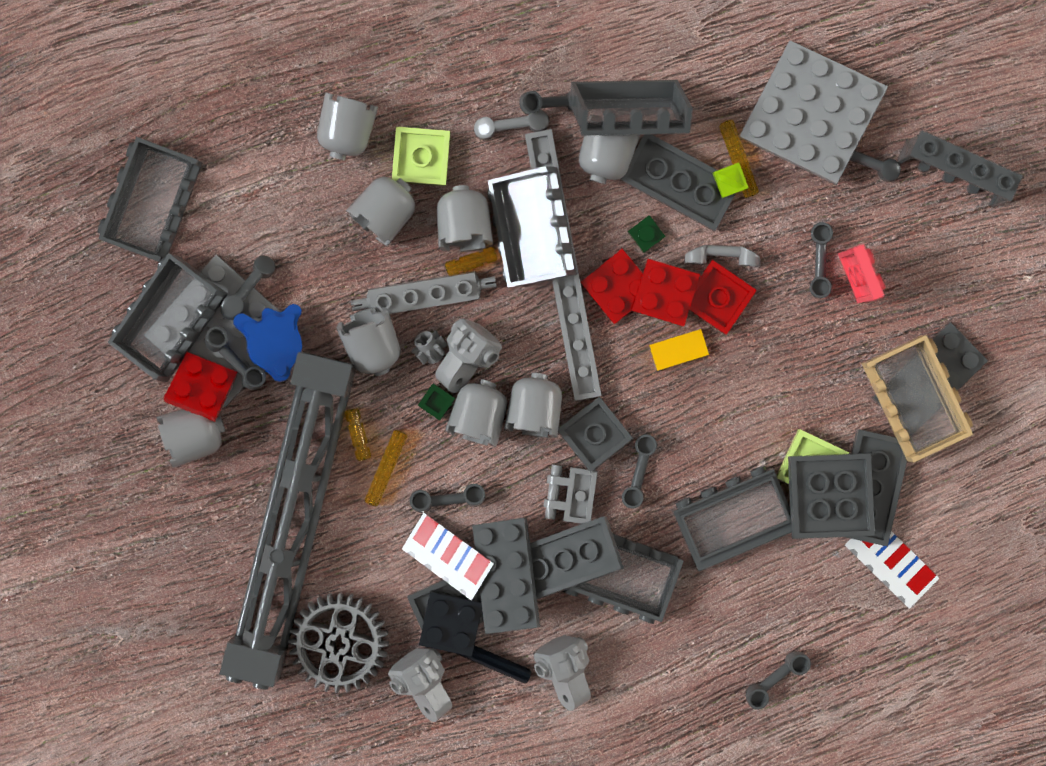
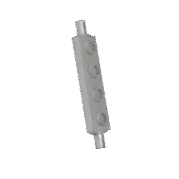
(425, 293)

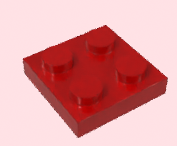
(614, 285)
(665, 292)
(720, 297)
(200, 386)

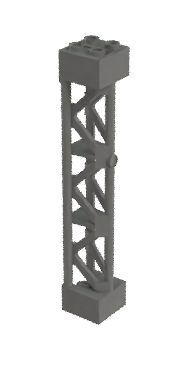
(252, 654)

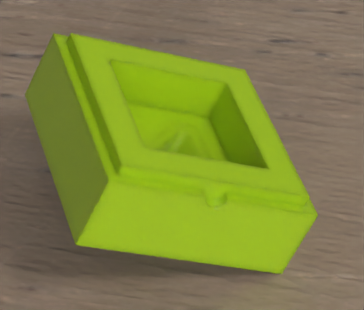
(730, 180)

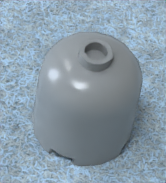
(345, 126)
(607, 156)
(383, 208)
(463, 220)
(370, 341)
(534, 406)
(478, 413)
(189, 436)

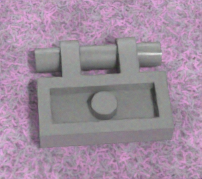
(579, 494)

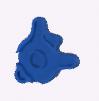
(273, 340)

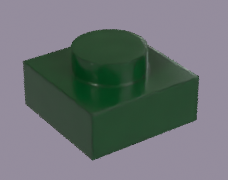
(646, 234)
(436, 401)

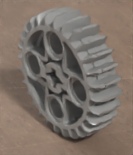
(303, 643)

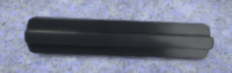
(499, 664)

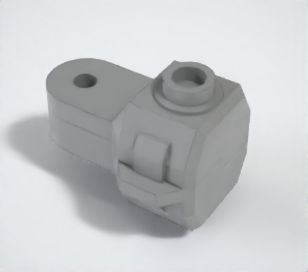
(469, 348)
(564, 663)
(420, 677)

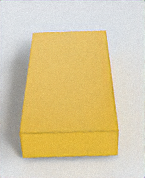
(678, 349)

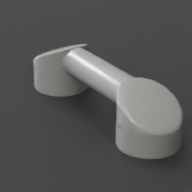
(486, 127)
(700, 254)

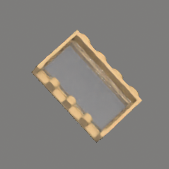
(918, 398)

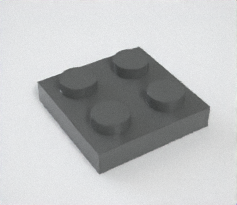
(595, 434)

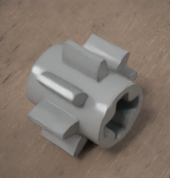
(429, 347)

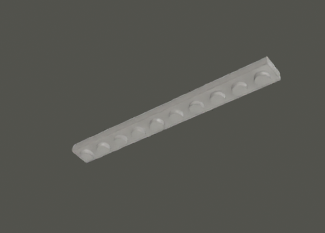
(568, 292)

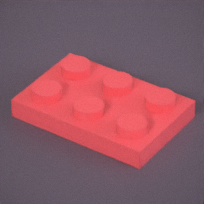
(860, 273)

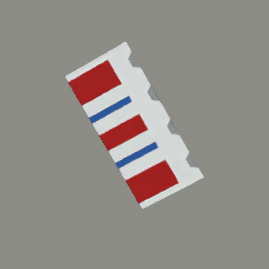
(447, 556)
(895, 567)

